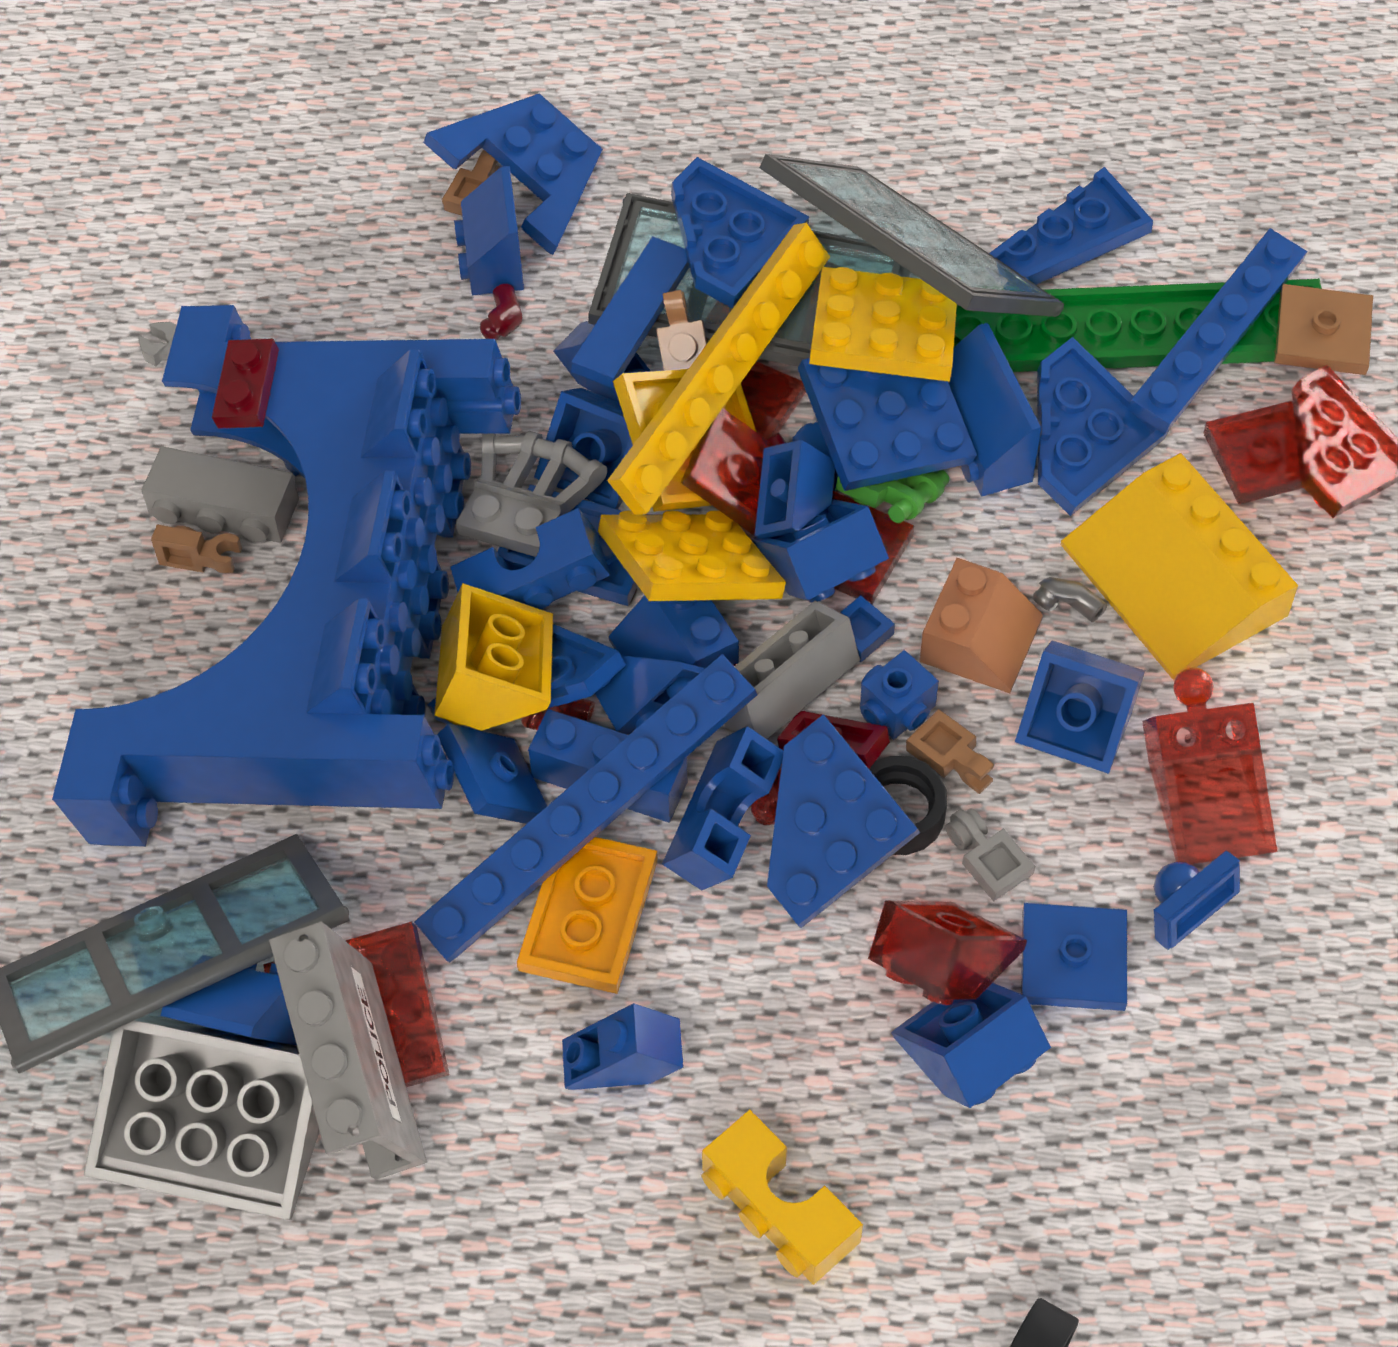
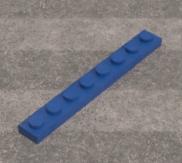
(585, 808)

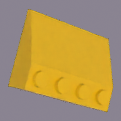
(1180, 567)

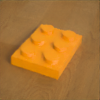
(589, 915)

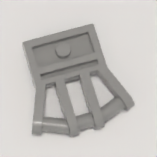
(507, 513)

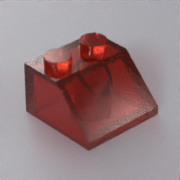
(942, 949)

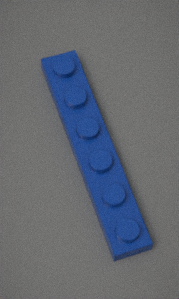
(1216, 331)

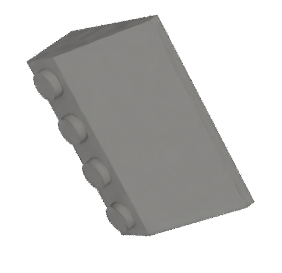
(204, 1116)

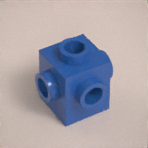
(898, 694)

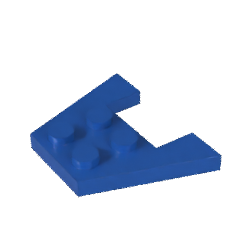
(542, 153)

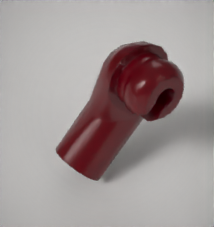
(505, 316)

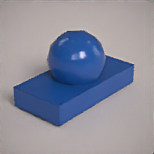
(1192, 896)

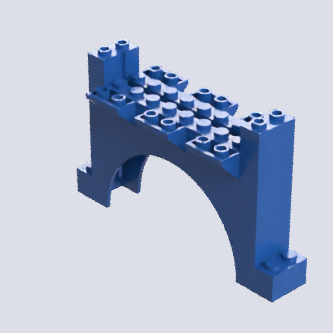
(324, 686)

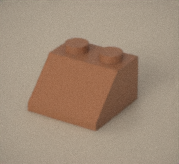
(980, 627)

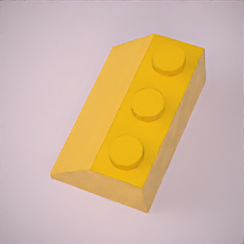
(493, 660)

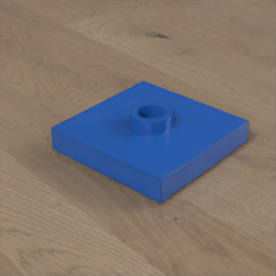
(492, 774)
(1074, 956)

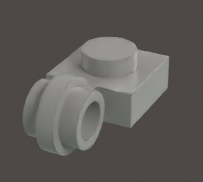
(994, 862)

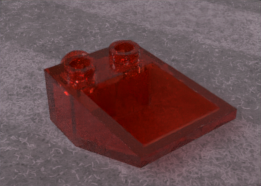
(1217, 785)

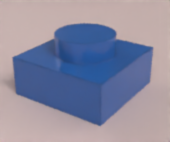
(868, 625)

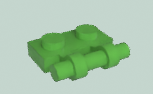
(906, 501)

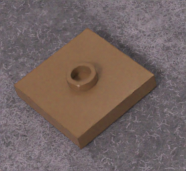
(1324, 329)

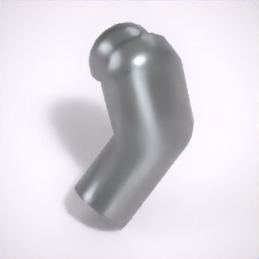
(1071, 592)

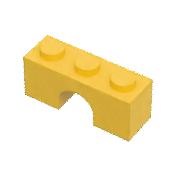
(808, 1233)

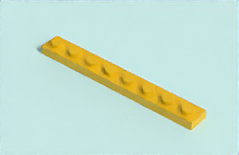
(718, 370)

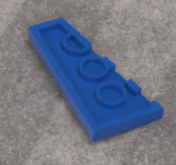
(1077, 231)

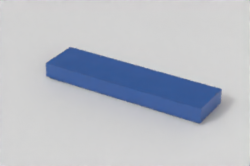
(631, 313)

